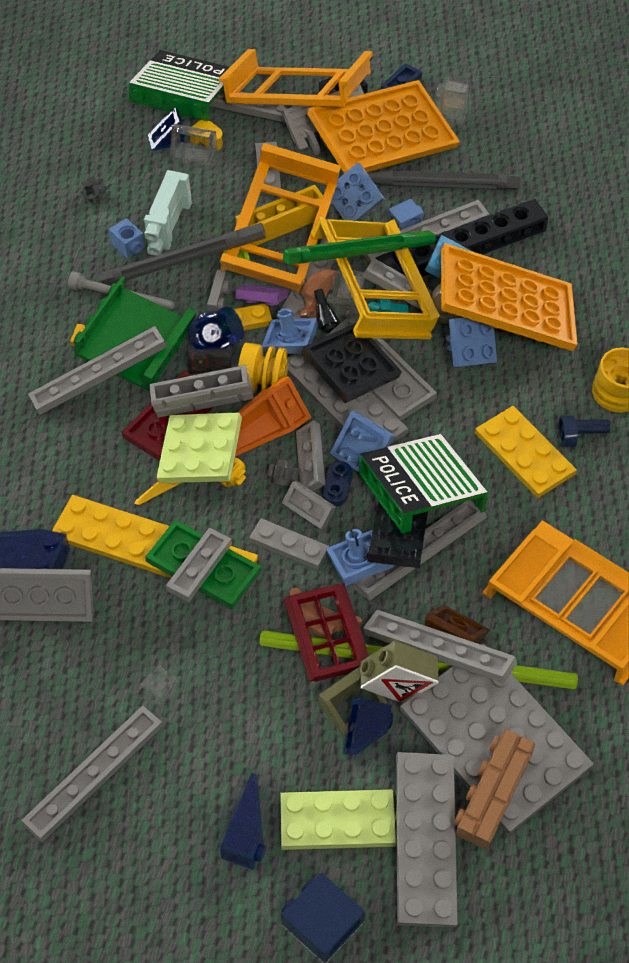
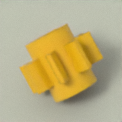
(237, 474)

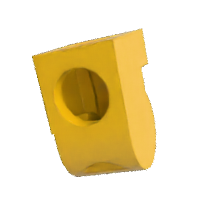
(208, 125)

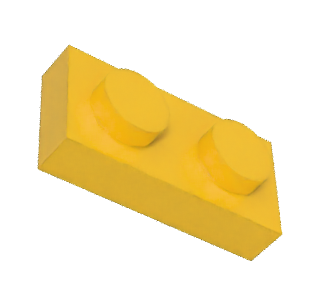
(254, 316)

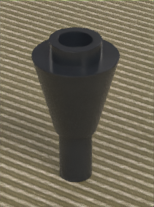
(326, 316)

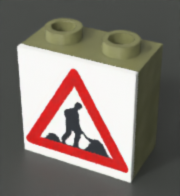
(399, 671)

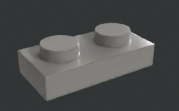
(219, 289)
(308, 504)

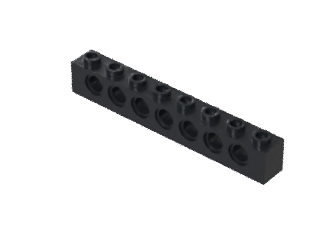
(483, 234)

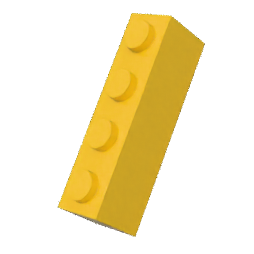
(285, 215)

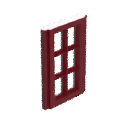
(304, 640)

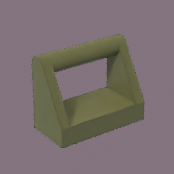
(339, 693)

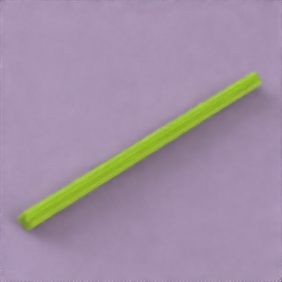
(521, 673)

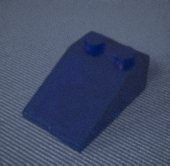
(33, 549)

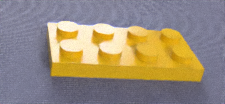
(525, 451)

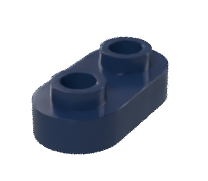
(339, 482)

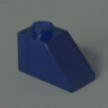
(366, 724)

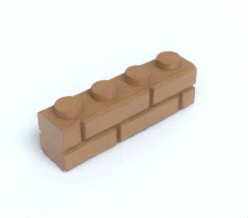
(495, 789)

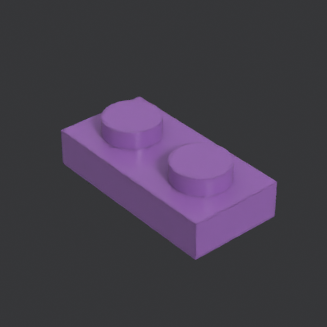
(266, 294)

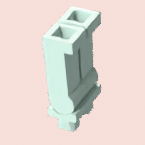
(170, 200)

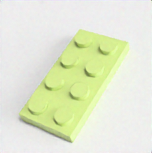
(337, 819)

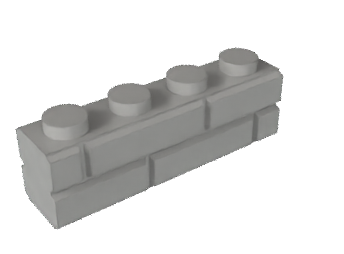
(201, 391)

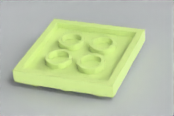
(199, 448)

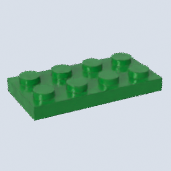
(227, 580)

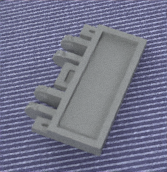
(302, 127)

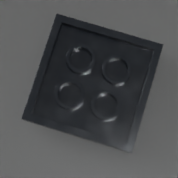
(350, 363)

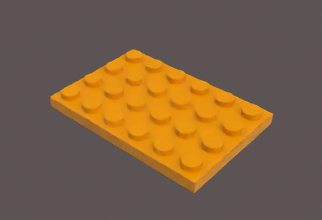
(384, 127)
(507, 297)

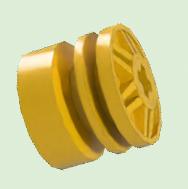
(264, 369)
(612, 381)

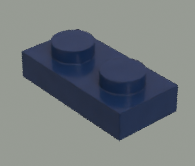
(403, 75)

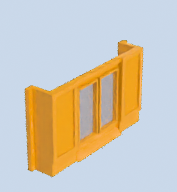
(571, 592)

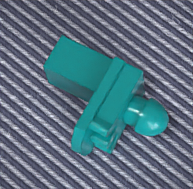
(386, 306)

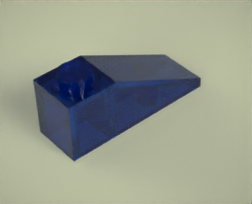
(244, 837)

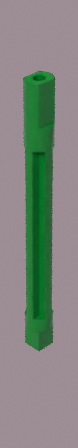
(358, 247)

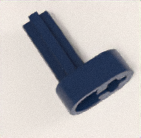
(570, 428)

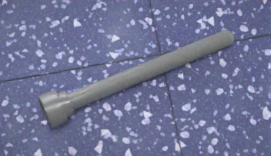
(78, 281)

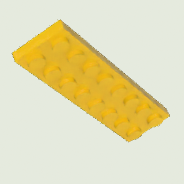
(115, 533)

